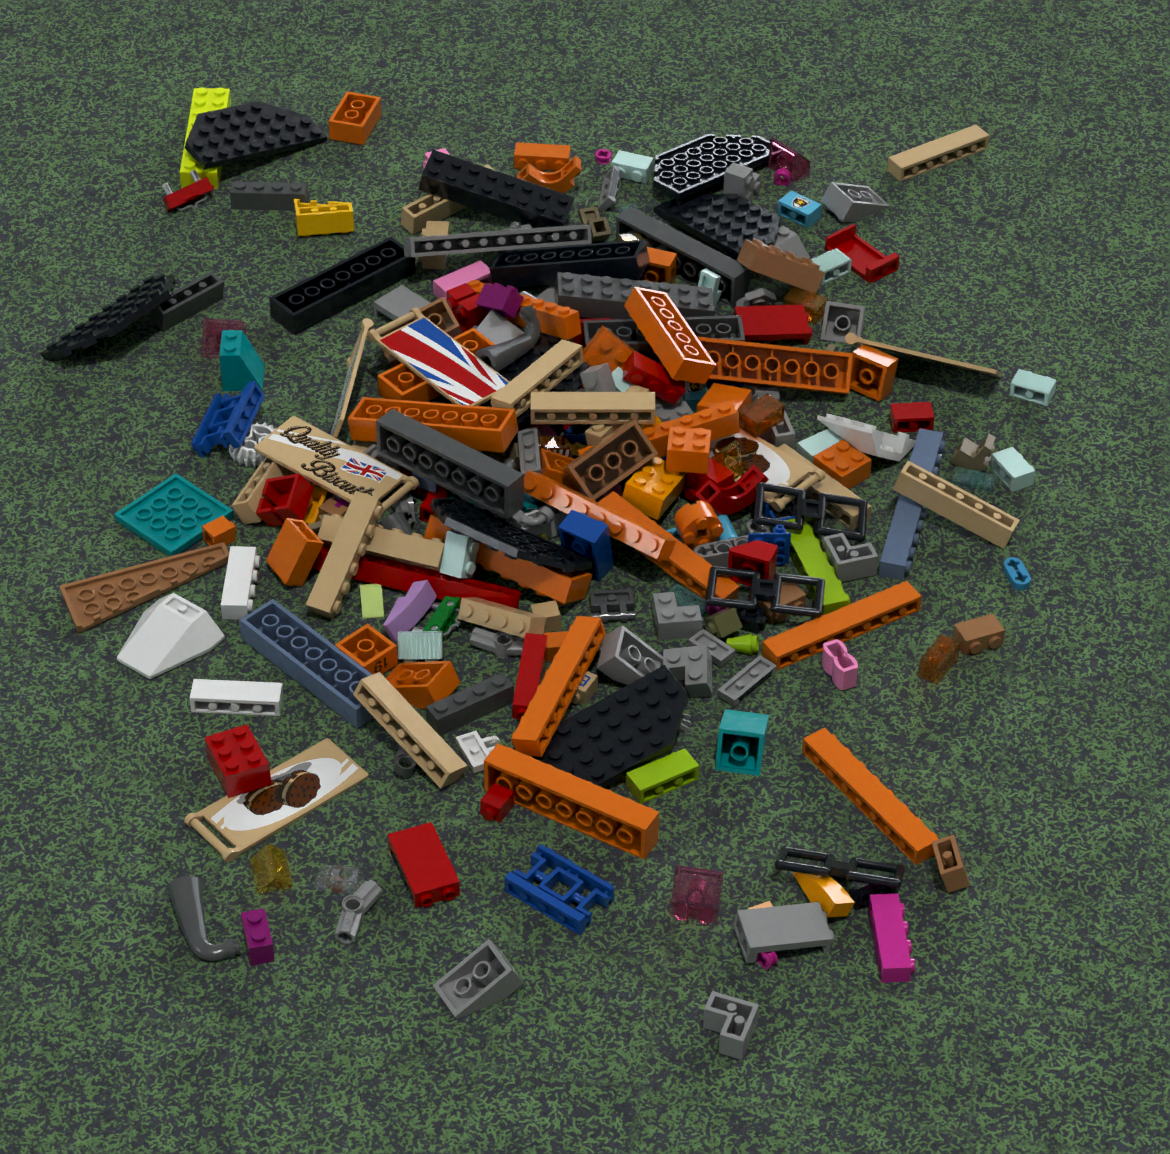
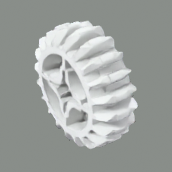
(246, 453)

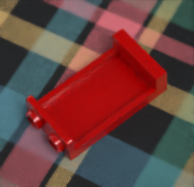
(866, 260)
(774, 322)
(424, 864)

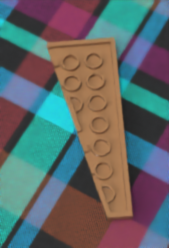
(112, 593)

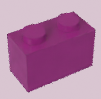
(500, 299)
(257, 936)

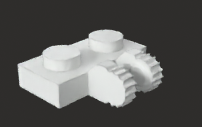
(475, 749)

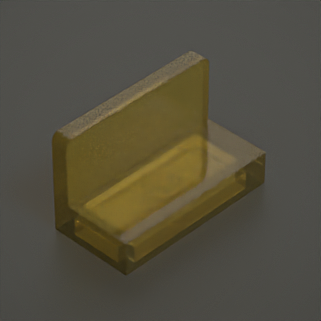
(270, 868)

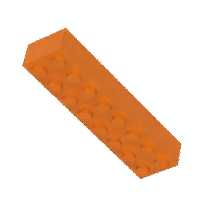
(779, 366)
(471, 425)
(546, 580)
(573, 801)

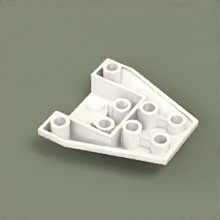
(868, 439)
(169, 636)

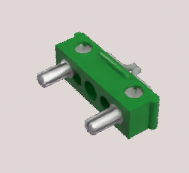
(444, 616)

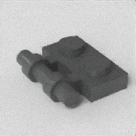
(611, 601)

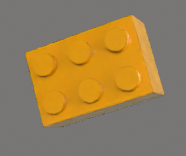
(654, 488)

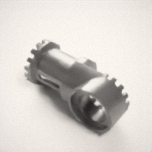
(403, 758)

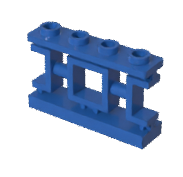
(228, 419)
(552, 903)

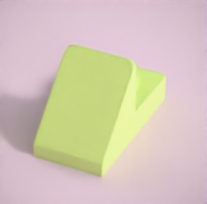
(371, 601)

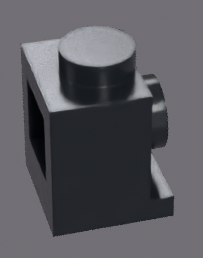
(752, 619)

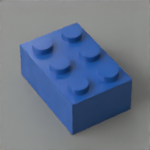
(588, 539)

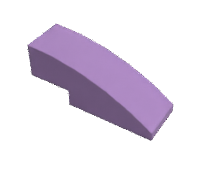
(410, 608)

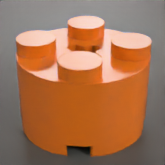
(698, 524)

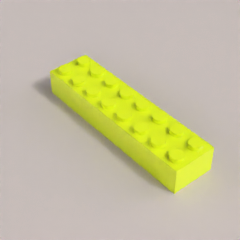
(203, 101)

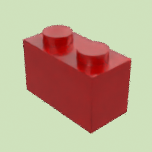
(911, 416)

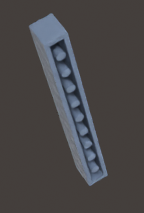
(908, 513)

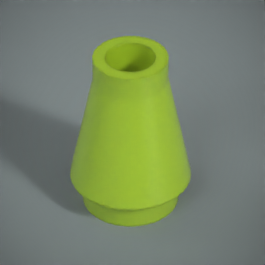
(745, 644)

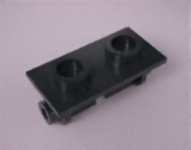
(862, 894)

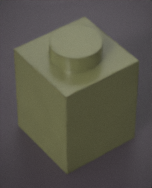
(723, 623)

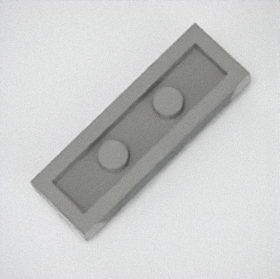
(609, 189)
(530, 450)
(746, 680)

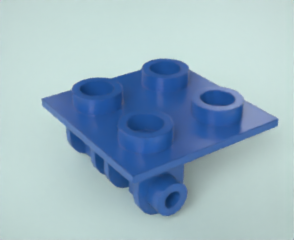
(778, 537)

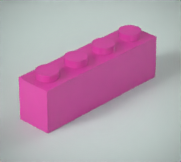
(890, 938)

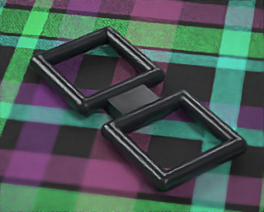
(810, 511)
(765, 591)
(838, 868)

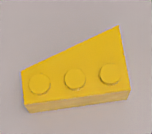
(323, 218)

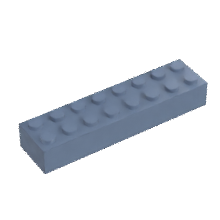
(307, 659)

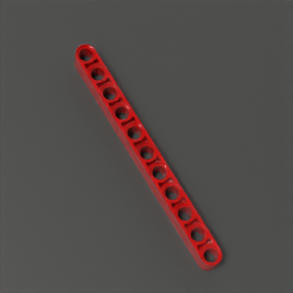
(402, 575)

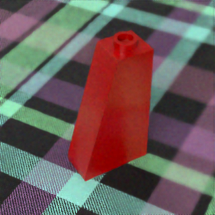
(530, 673)

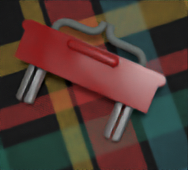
(187, 194)

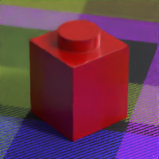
(496, 803)

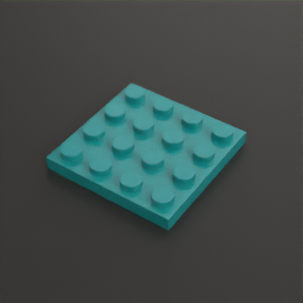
(172, 515)

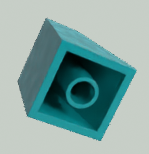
(239, 362)
(741, 742)

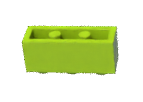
(662, 776)

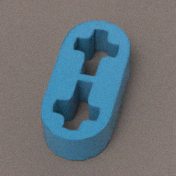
(1013, 574)

